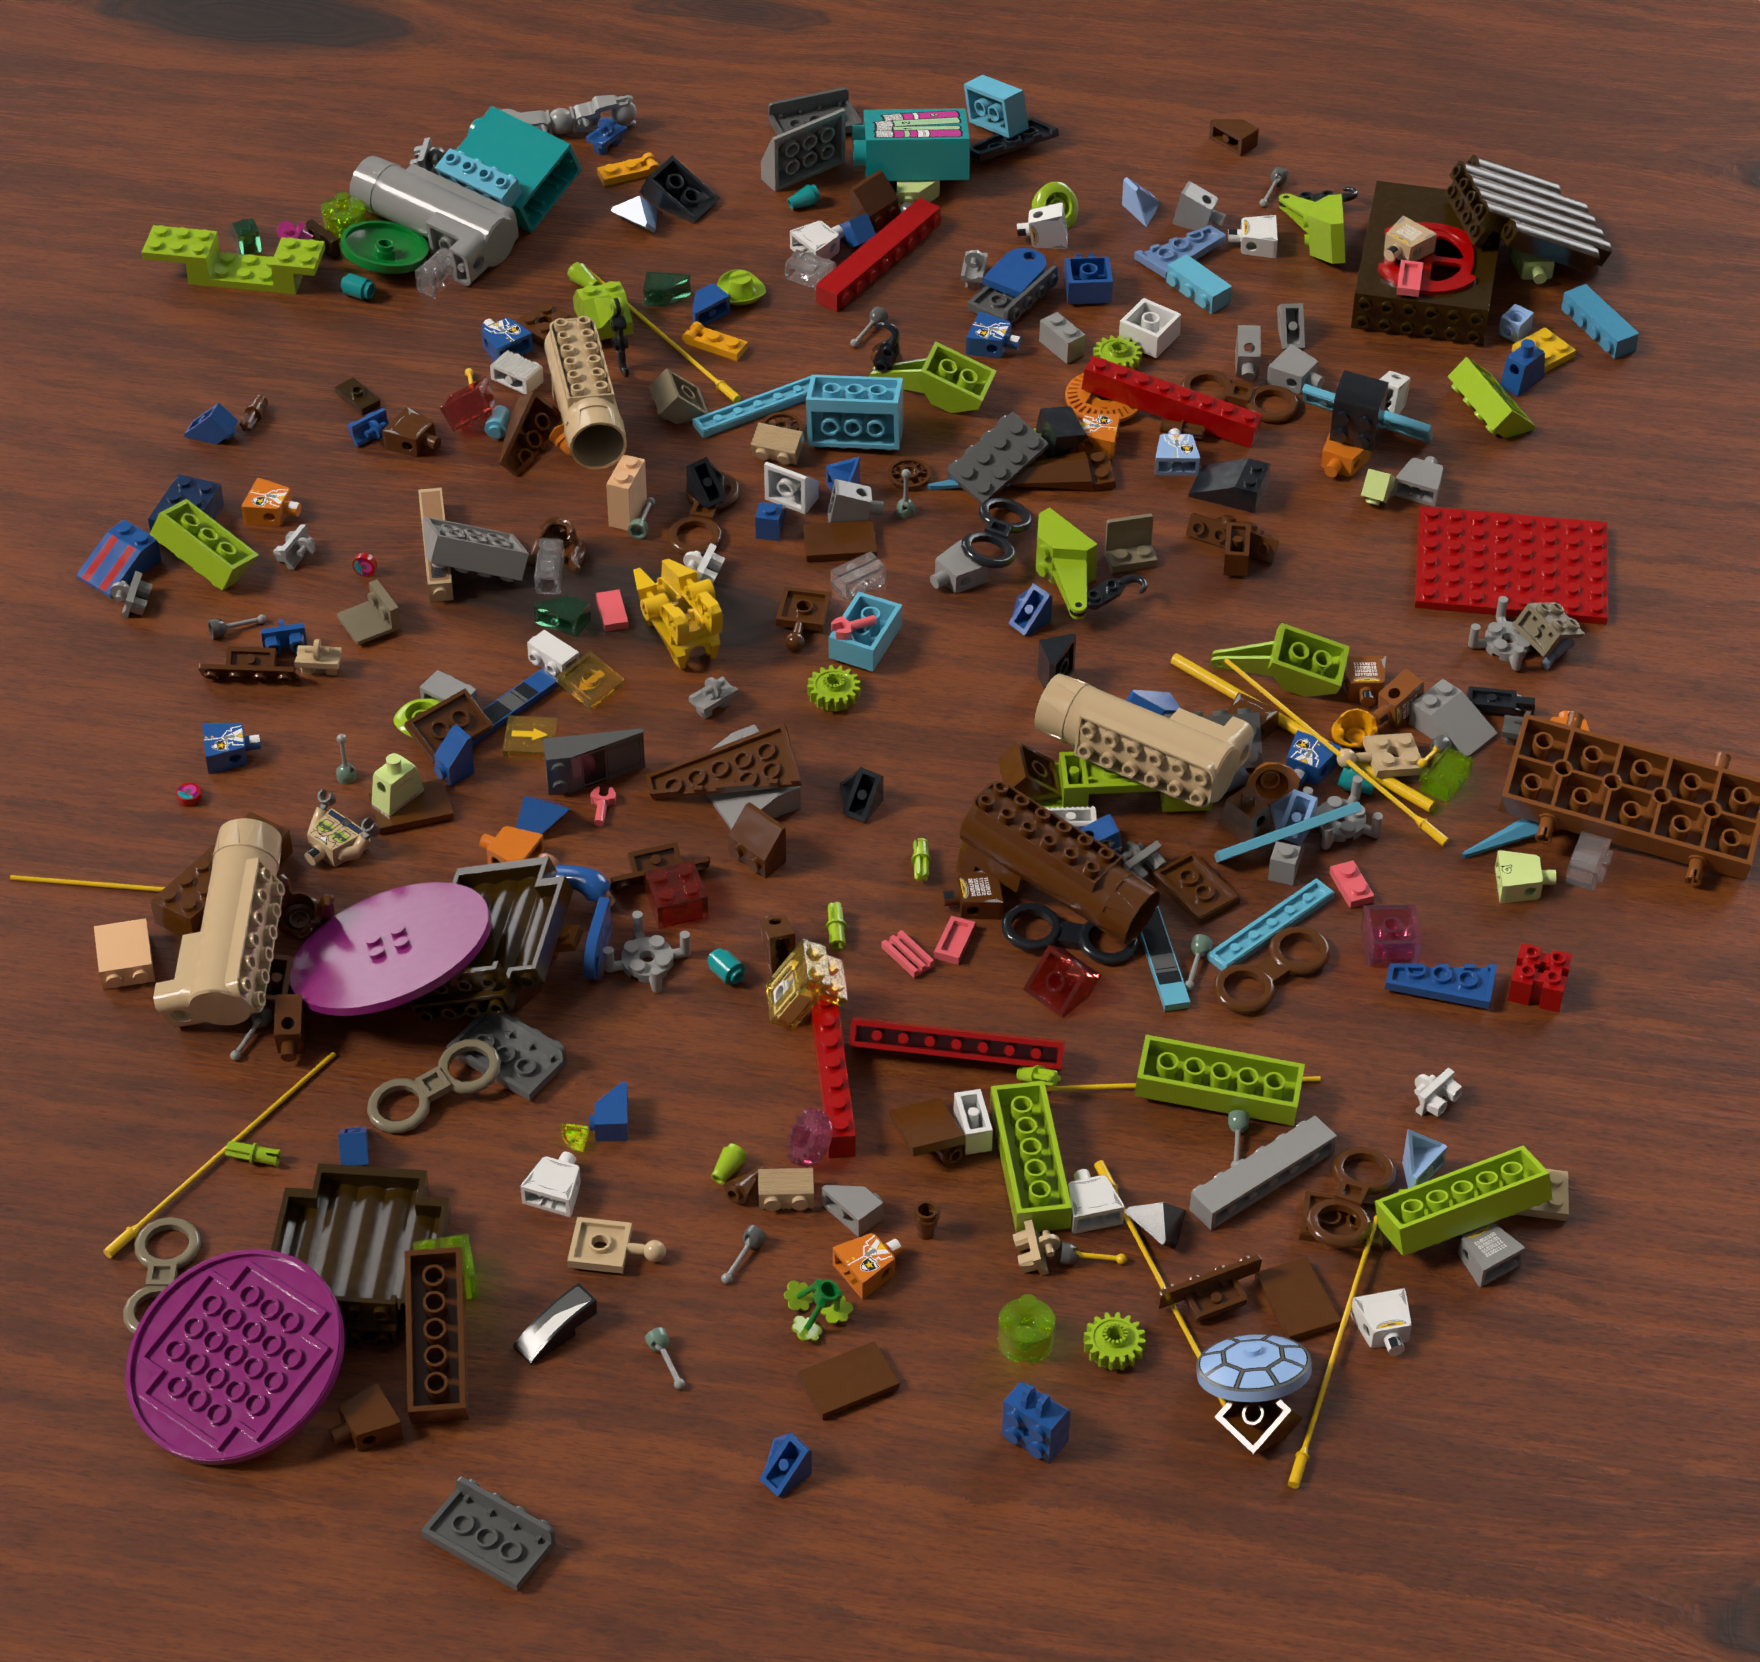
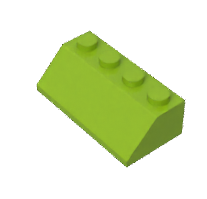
(1489, 400)
(203, 544)

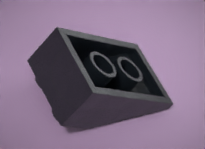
(678, 191)
(1232, 483)

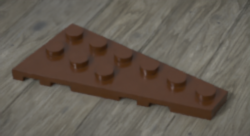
(746, 764)

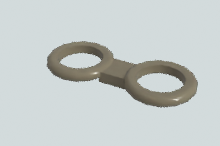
(433, 1086)
(160, 1271)

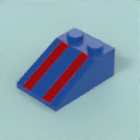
(119, 556)

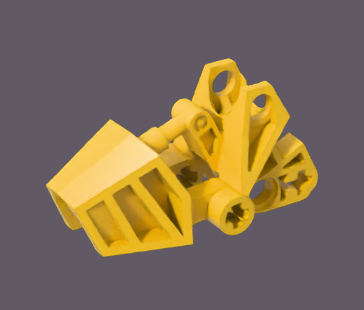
(681, 610)

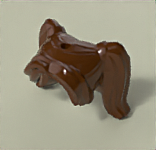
(574, 547)
(304, 908)

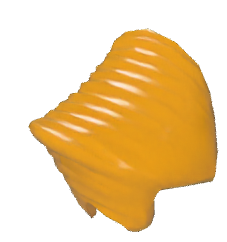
(1352, 727)

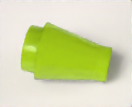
(581, 275)
(729, 1162)

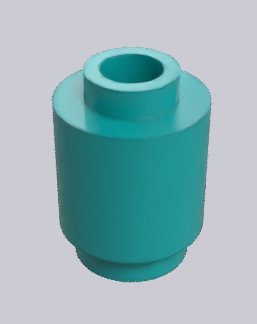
(357, 286)
(726, 966)

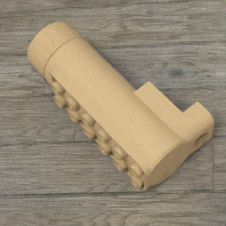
(584, 393)
(1172, 754)
(228, 963)

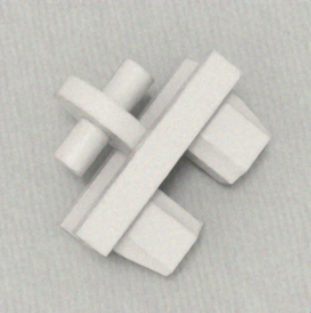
(697, 562)
(1432, 1089)

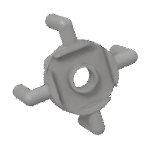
(1496, 635)
(1354, 825)
(643, 947)

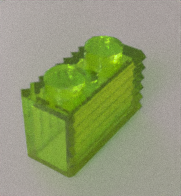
(1446, 774)

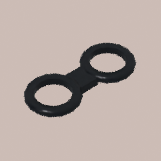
(996, 533)
(1063, 935)

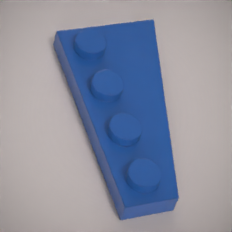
(1454, 984)

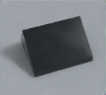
(1060, 429)
(1056, 657)

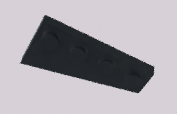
(999, 145)

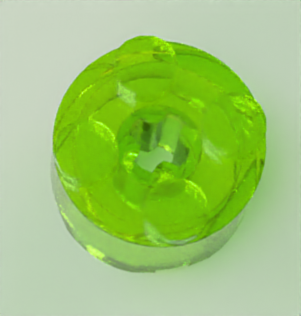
(341, 213)
(1026, 1329)

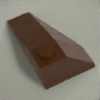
(528, 431)

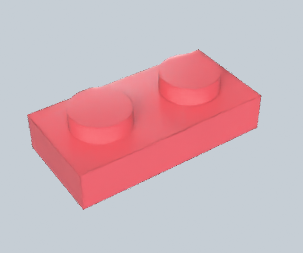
(1351, 884)

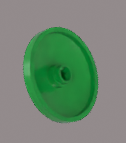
(384, 247)

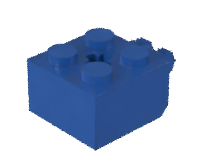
(1088, 279)
(1035, 1422)

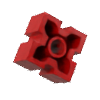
(1540, 977)

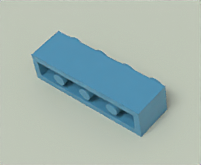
(1600, 321)

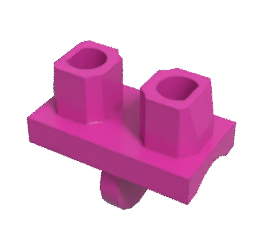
(287, 229)

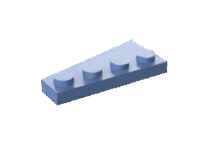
(1194, 245)

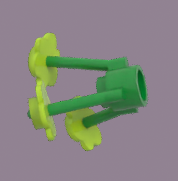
(828, 1301)

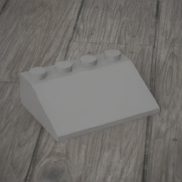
(804, 151)
(474, 549)
(773, 801)

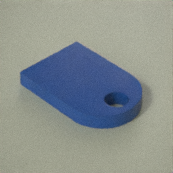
(1015, 272)
(597, 939)

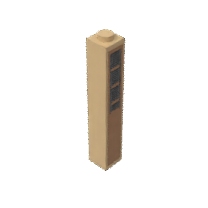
(438, 579)

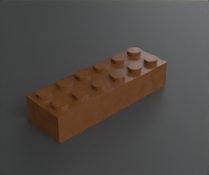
(183, 901)
(436, 1335)

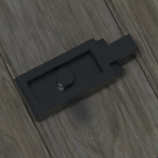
(1500, 701)

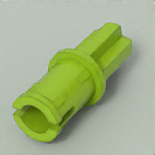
(921, 859)
(836, 926)
(1038, 1073)
(253, 1153)

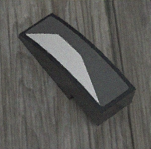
(556, 1324)

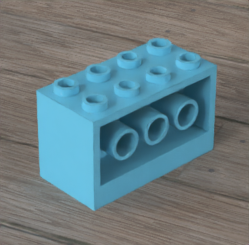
(855, 412)

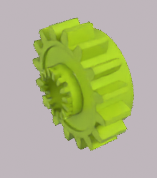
(1119, 351)
(833, 688)
(1114, 1341)

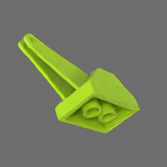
(1295, 659)

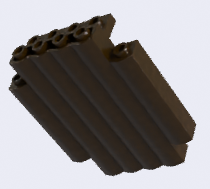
(1525, 213)
(526, 921)
(356, 1238)

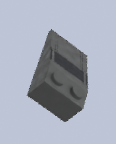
(591, 758)

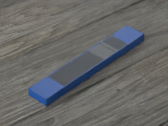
(518, 699)

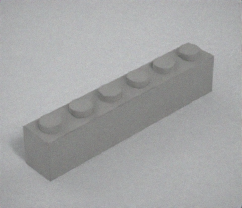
(1262, 1172)

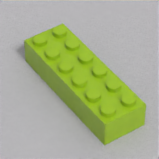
(1219, 1079)
(1030, 1156)
(1463, 1200)

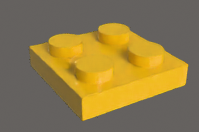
(1555, 349)

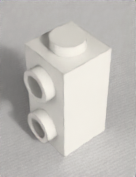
(551, 653)

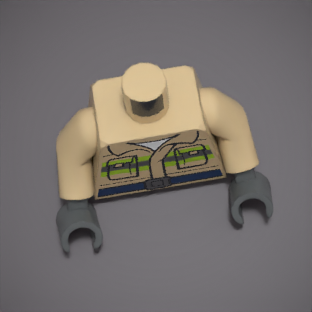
(336, 837)

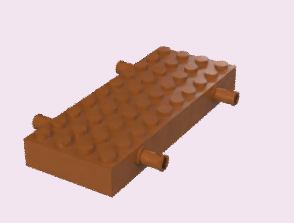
(1633, 796)

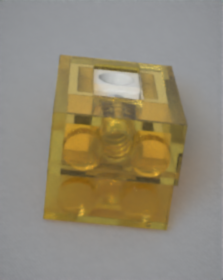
(802, 981)

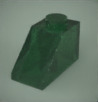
(246, 236)
(665, 288)
(563, 614)

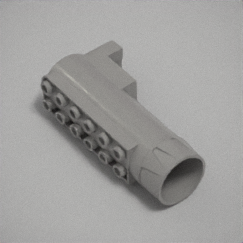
(449, 215)

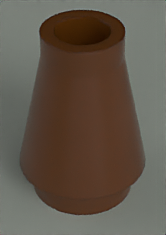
(926, 1218)

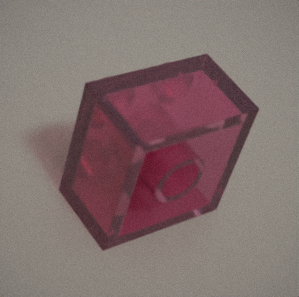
(1391, 934)

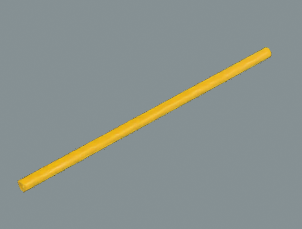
(1292, 727)

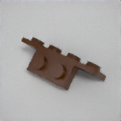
(1215, 531)
(249, 663)
(652, 859)
(1212, 1292)

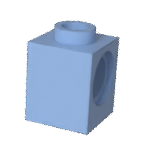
(1516, 323)

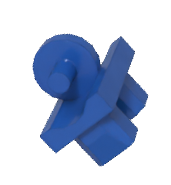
(607, 133)
(368, 427)
(284, 636)

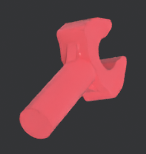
(845, 628)
(602, 803)

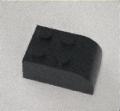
(1358, 411)

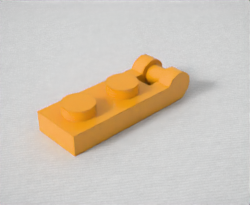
(628, 170)
(714, 342)

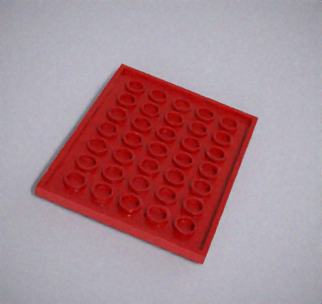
(1479, 555)

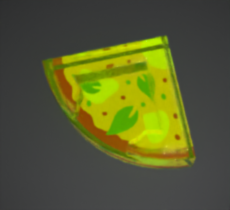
(574, 1136)

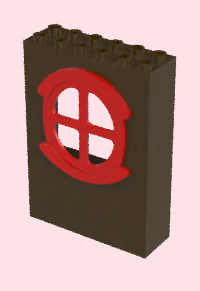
(1446, 308)

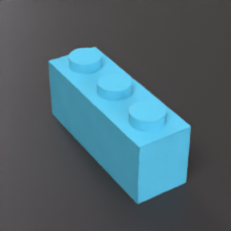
(1198, 284)

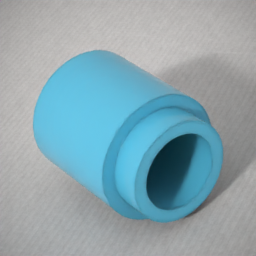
(497, 423)

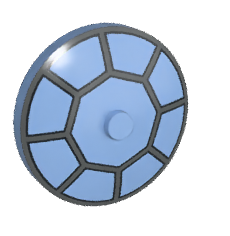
(1253, 1367)

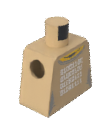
(1408, 241)

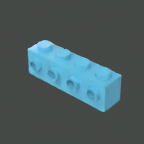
(479, 177)

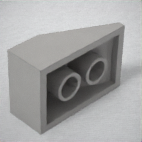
(1450, 713)

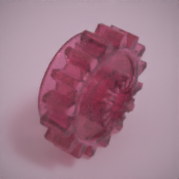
(809, 1137)

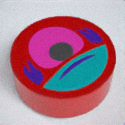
(364, 564)
(188, 794)

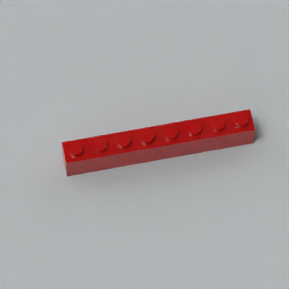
(878, 254)
(1171, 401)
(957, 1043)
(833, 1077)

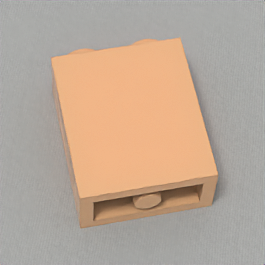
(626, 492)
(124, 953)

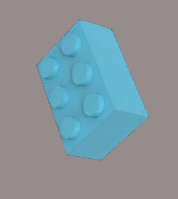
(996, 106)
(868, 643)

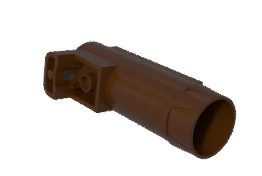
(1029, 844)

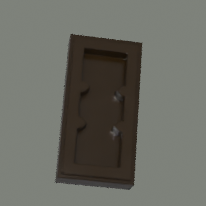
(321, 234)
(357, 396)

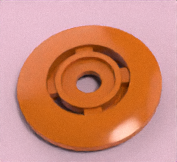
(1088, 402)

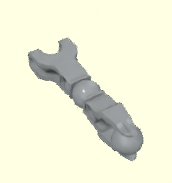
(582, 116)

